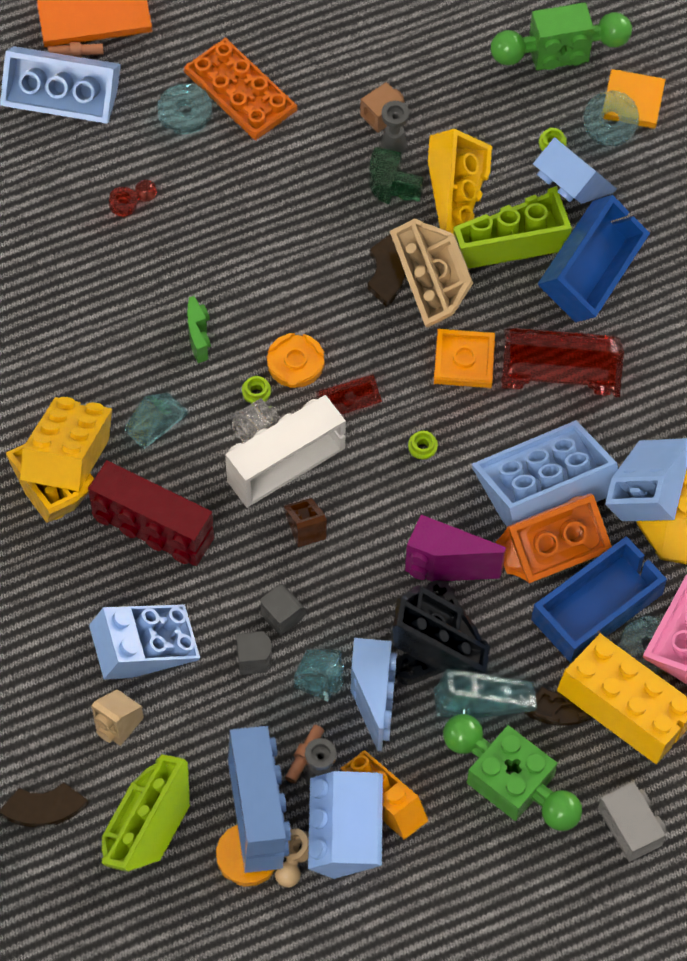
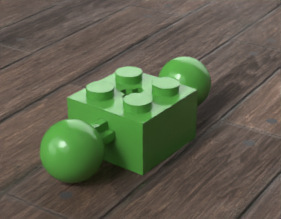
(561, 37)
(526, 783)

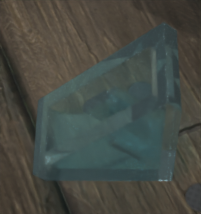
(154, 418)

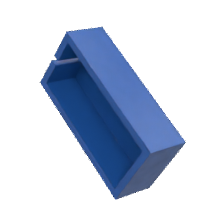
(593, 259)
(598, 598)

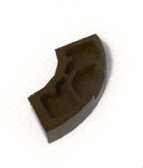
(389, 271)
(556, 709)
(45, 808)

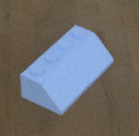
(59, 84)

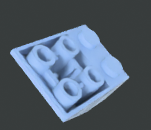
(649, 481)
(142, 639)
(373, 685)

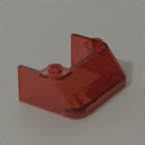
(563, 359)

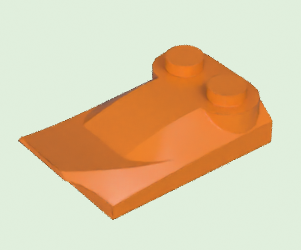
(555, 539)

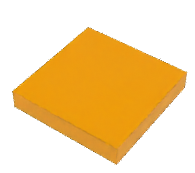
(643, 90)
(464, 358)

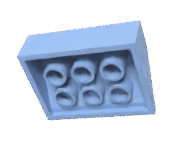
(545, 472)

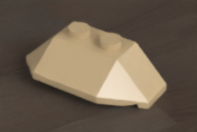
(432, 269)

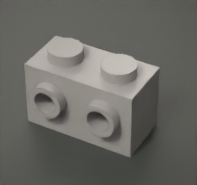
(632, 821)

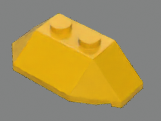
(48, 500)
(669, 536)

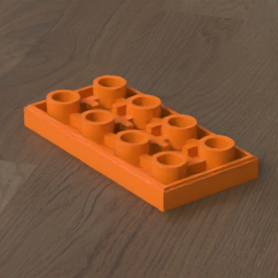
(91, 20)
(240, 89)

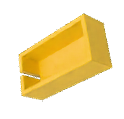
(66, 444)
(626, 698)

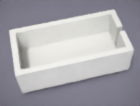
(285, 450)

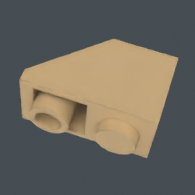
(116, 716)

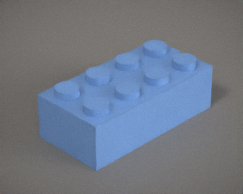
(258, 799)

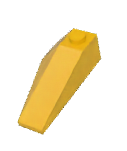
(457, 172)

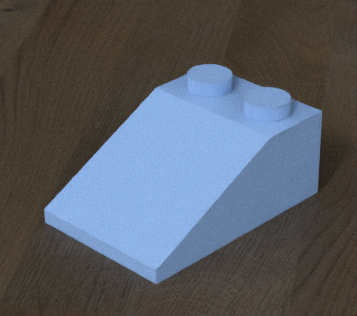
(571, 174)

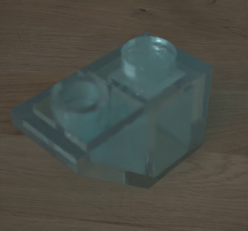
(320, 673)

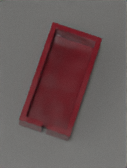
(151, 513)

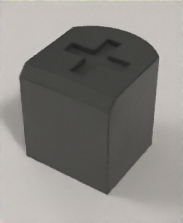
(281, 609)
(254, 652)

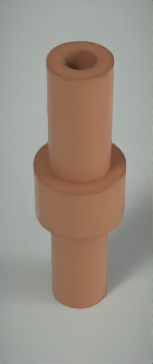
(77, 50)
(300, 761)

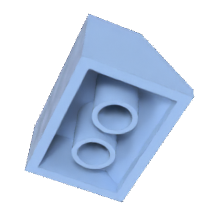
(345, 823)

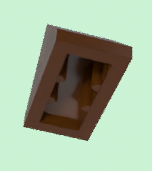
(306, 522)

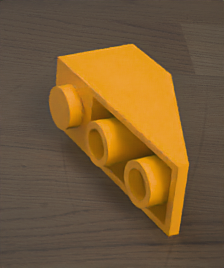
(400, 806)

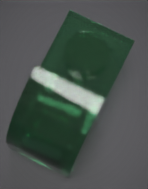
(388, 181)

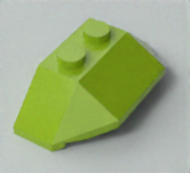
(147, 815)

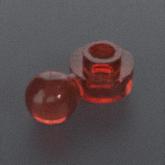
(144, 191)

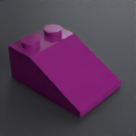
(451, 554)

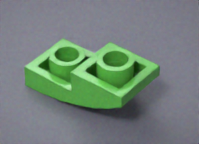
(197, 326)

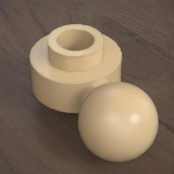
(290, 874)

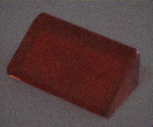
(352, 394)

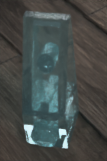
(482, 695)

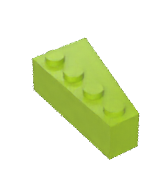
(515, 232)

